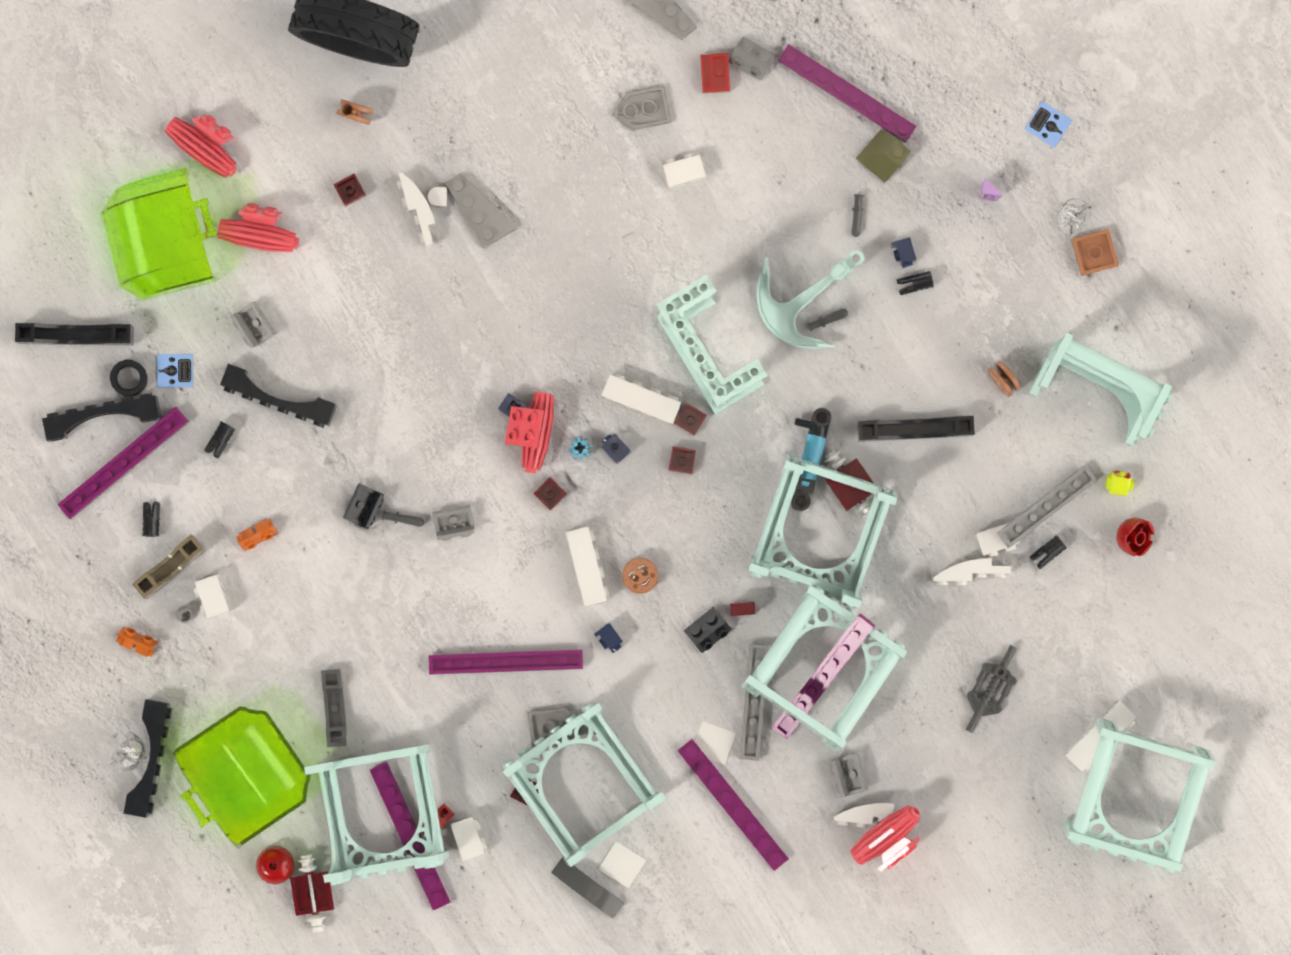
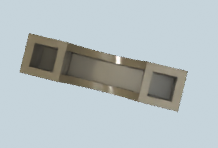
(169, 567)

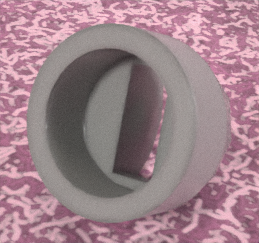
(184, 619)

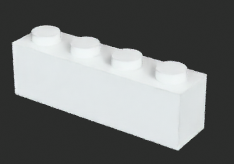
(640, 399)
(586, 566)
(1083, 751)

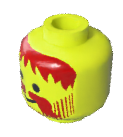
(1119, 483)

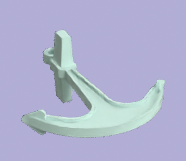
(781, 317)

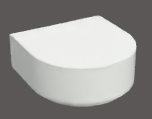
(438, 196)

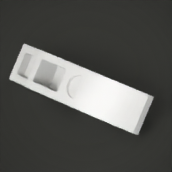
(414, 202)
(963, 572)
(864, 814)

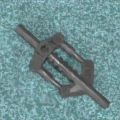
(981, 707)

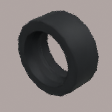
(114, 376)

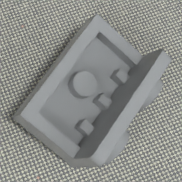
(751, 58)
(253, 325)
(453, 523)
(849, 775)

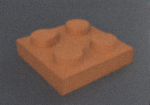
(1094, 252)

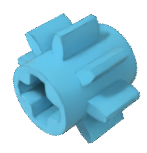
(575, 445)

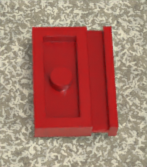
(715, 73)

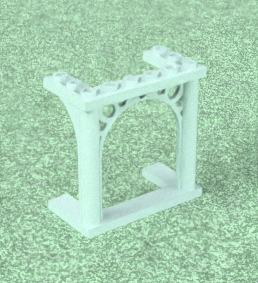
(674, 319)
(1136, 392)
(849, 590)
(890, 654)
(612, 747)
(1080, 827)
(342, 862)

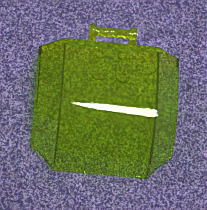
(158, 235)
(242, 774)

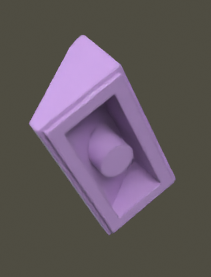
(988, 191)

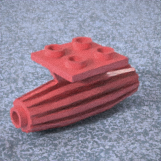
(204, 143)
(258, 230)
(532, 430)
(888, 839)

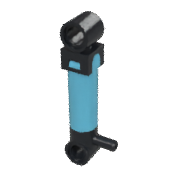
(813, 453)

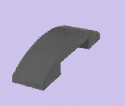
(334, 708)
(587, 888)

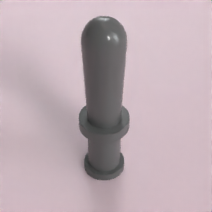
(856, 224)
(840, 314)
(411, 520)

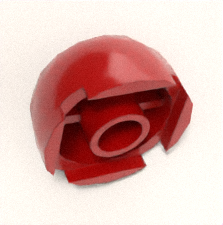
(1135, 536)
(281, 858)

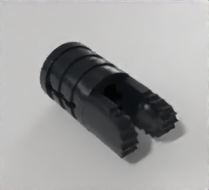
(919, 281)
(221, 435)
(149, 523)
(1051, 549)

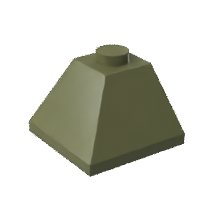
(883, 155)

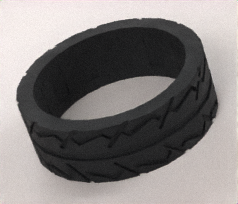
(356, 30)

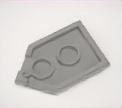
(644, 108)
(545, 720)

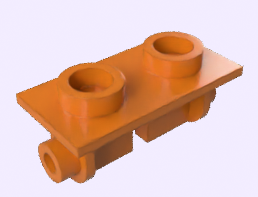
(248, 539)
(128, 637)

